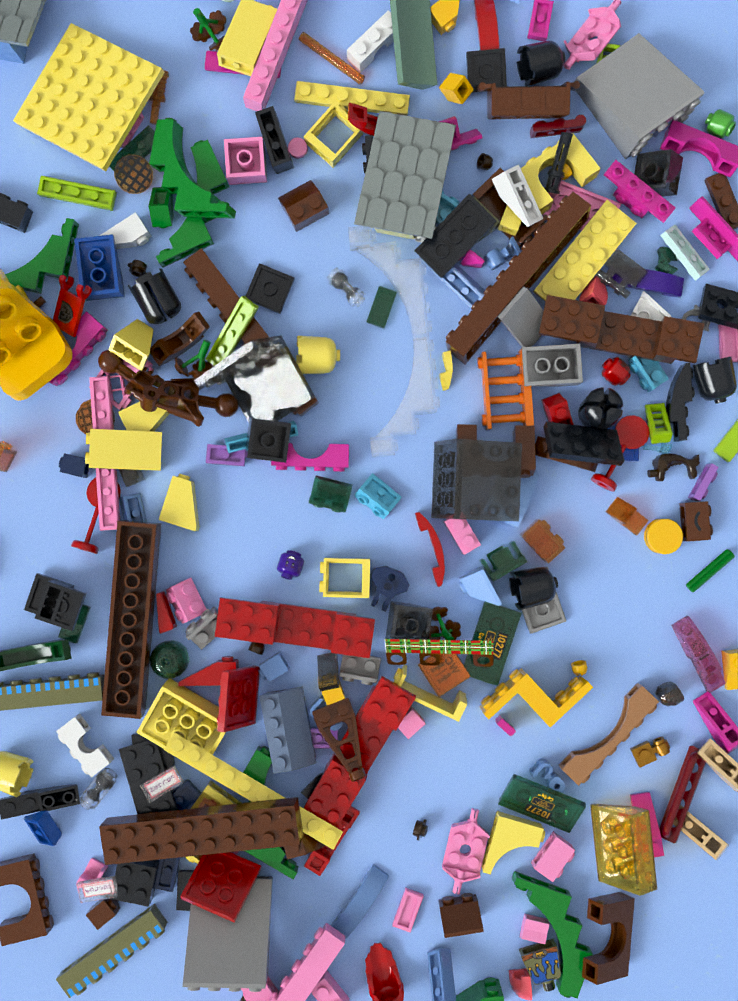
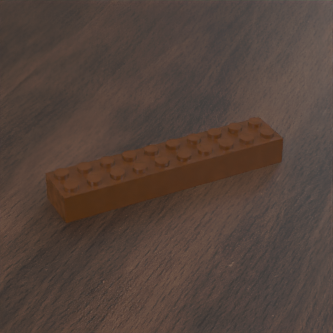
(522, 272)
(131, 619)
(201, 831)

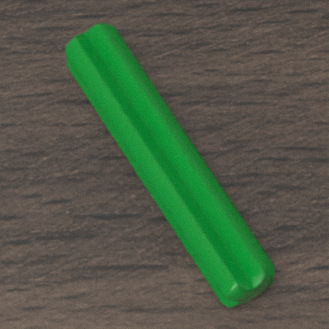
(710, 570)

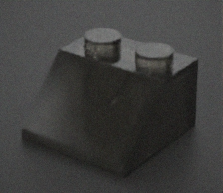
(660, 171)
(408, 621)

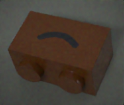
(695, 521)

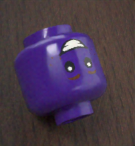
(290, 564)

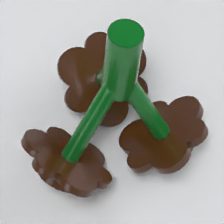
(203, 31)
(199, 368)
(449, 630)

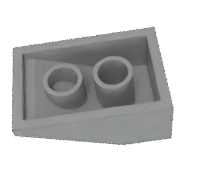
(552, 365)

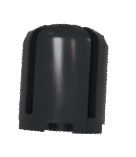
(147, 301)
(597, 402)

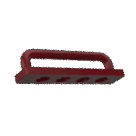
(666, 830)

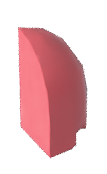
(595, 292)
(521, 983)

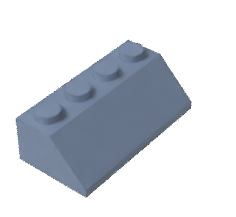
(288, 729)

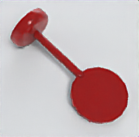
(632, 434)
(93, 499)

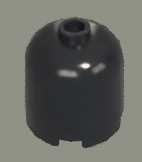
(540, 62)
(716, 380)
(532, 587)

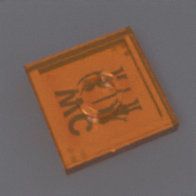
(445, 675)

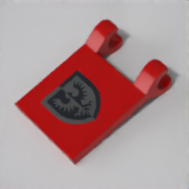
(70, 306)

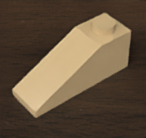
(720, 762)
(703, 836)

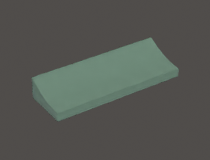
(413, 43)

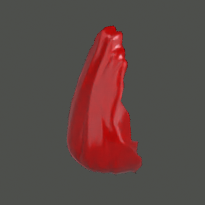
(383, 975)

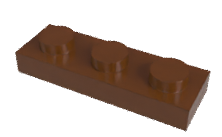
(723, 198)

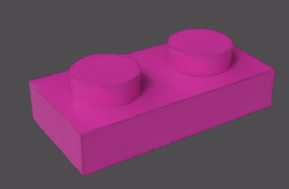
(540, 20)

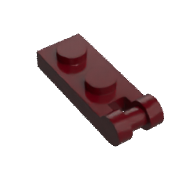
(554, 128)

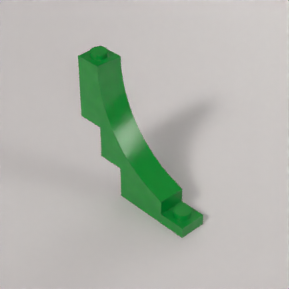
(169, 158)
(193, 232)
(50, 261)
(274, 857)
(554, 903)

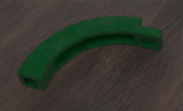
(35, 654)

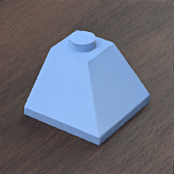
(478, 586)

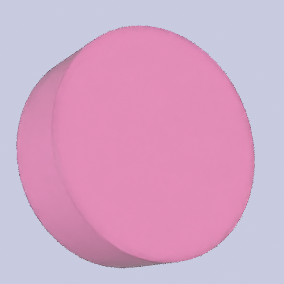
(297, 148)

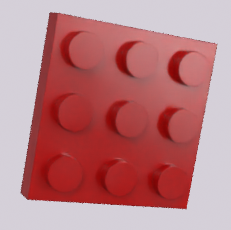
(238, 698)
(221, 884)

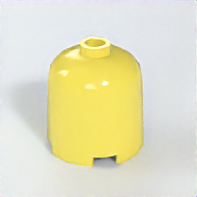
(316, 354)
(14, 772)

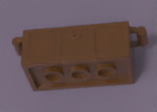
(528, 101)

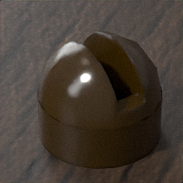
(484, 161)
(257, 648)

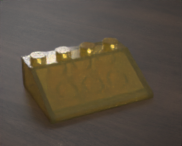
(624, 847)

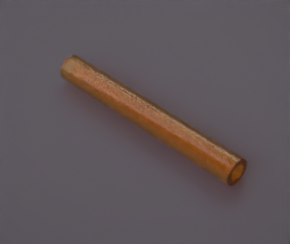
(331, 58)

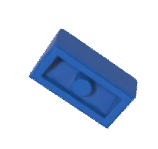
(43, 828)

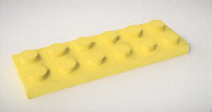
(586, 253)

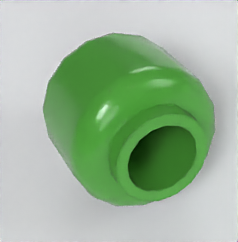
(720, 123)

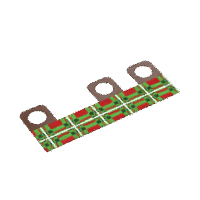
(436, 647)

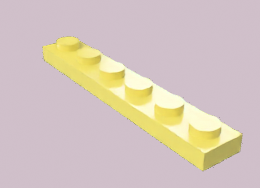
(328, 94)

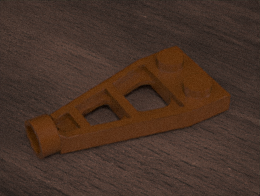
(335, 714)

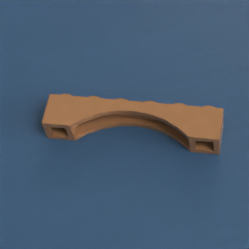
(636, 706)

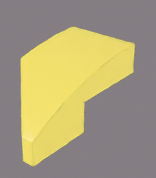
(445, 377)

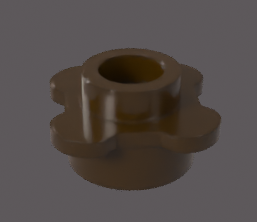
(137, 268)
(420, 829)

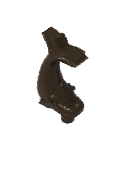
(664, 461)

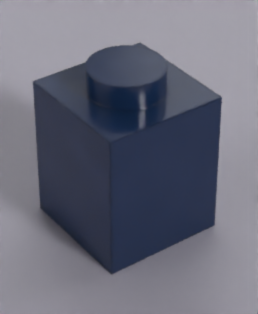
(74, 465)

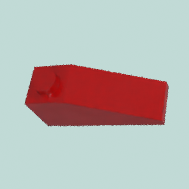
(210, 674)

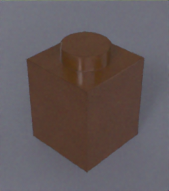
(102, 912)

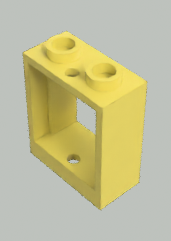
(321, 149)
(324, 585)

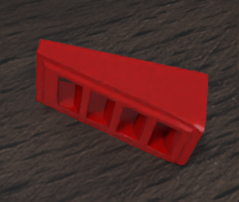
(165, 616)

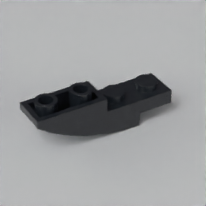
(679, 394)
(39, 800)

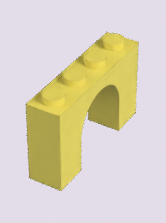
(578, 159)

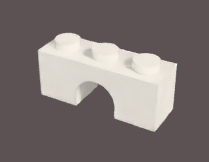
(363, 50)
(91, 759)

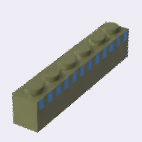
(52, 691)
(111, 951)

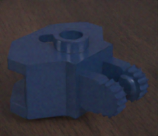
(386, 586)

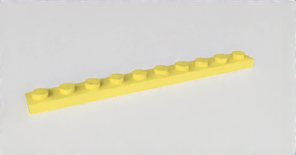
(246, 786)

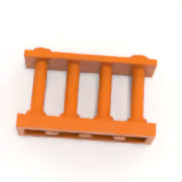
(524, 398)

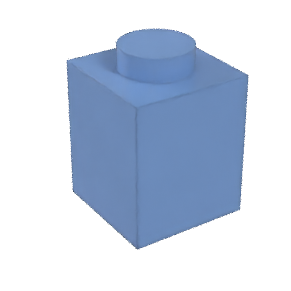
(273, 667)

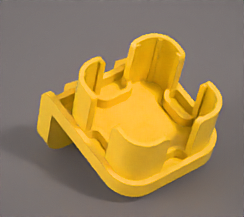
(30, 344)

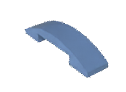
(361, 901)

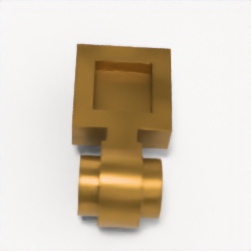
(645, 753)

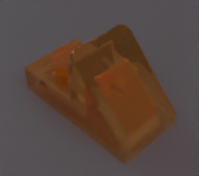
(626, 515)

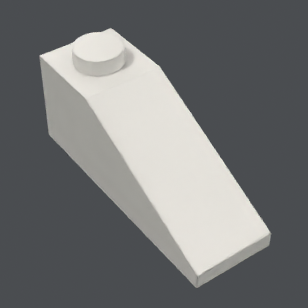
(517, 195)
(129, 232)

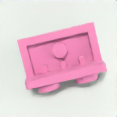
(185, 600)

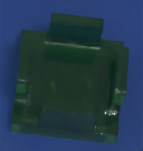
(502, 561)

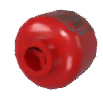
(616, 371)

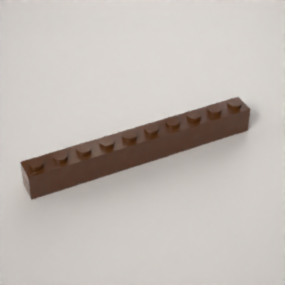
(225, 298)

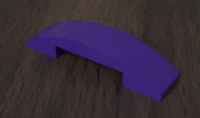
(658, 282)

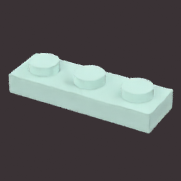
(685, 252)

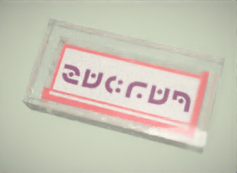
(161, 784)
(97, 889)

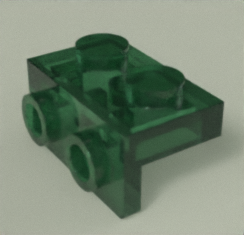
(330, 494)

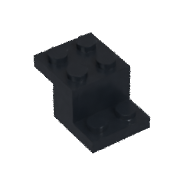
(55, 602)

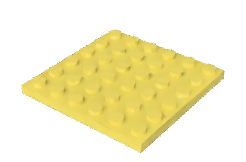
(88, 96)

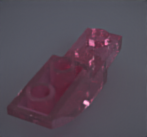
(700, 653)

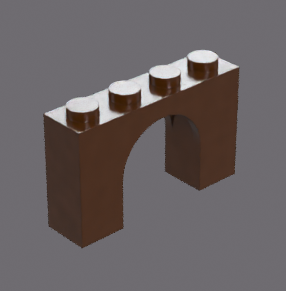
(521, 434)
(38, 922)
(614, 959)

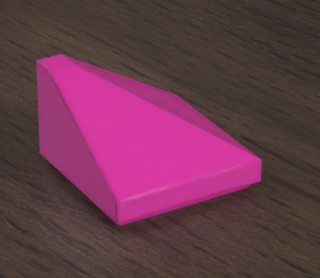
(472, 260)

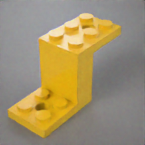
(547, 709)

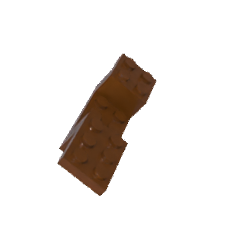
(621, 333)

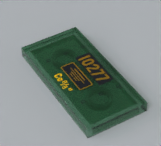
(495, 625)
(541, 803)

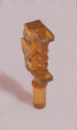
(157, 97)

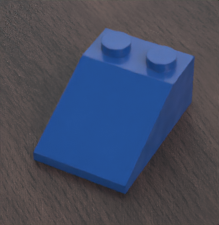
(99, 267)

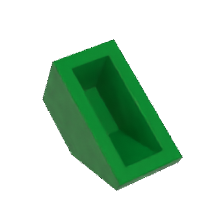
(161, 207)

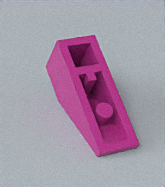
(718, 722)
(644, 801)

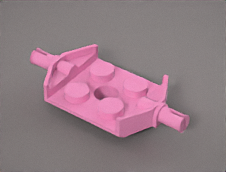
(601, 24)
(465, 866)

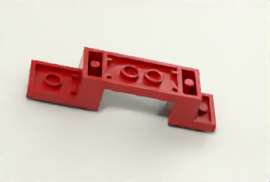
(295, 625)
(375, 721)

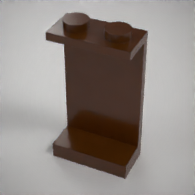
(491, 200)

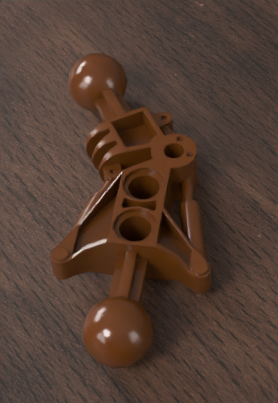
(175, 396)

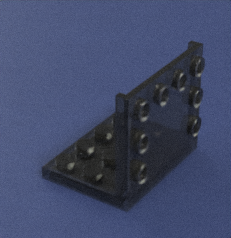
(261, 379)
(476, 480)

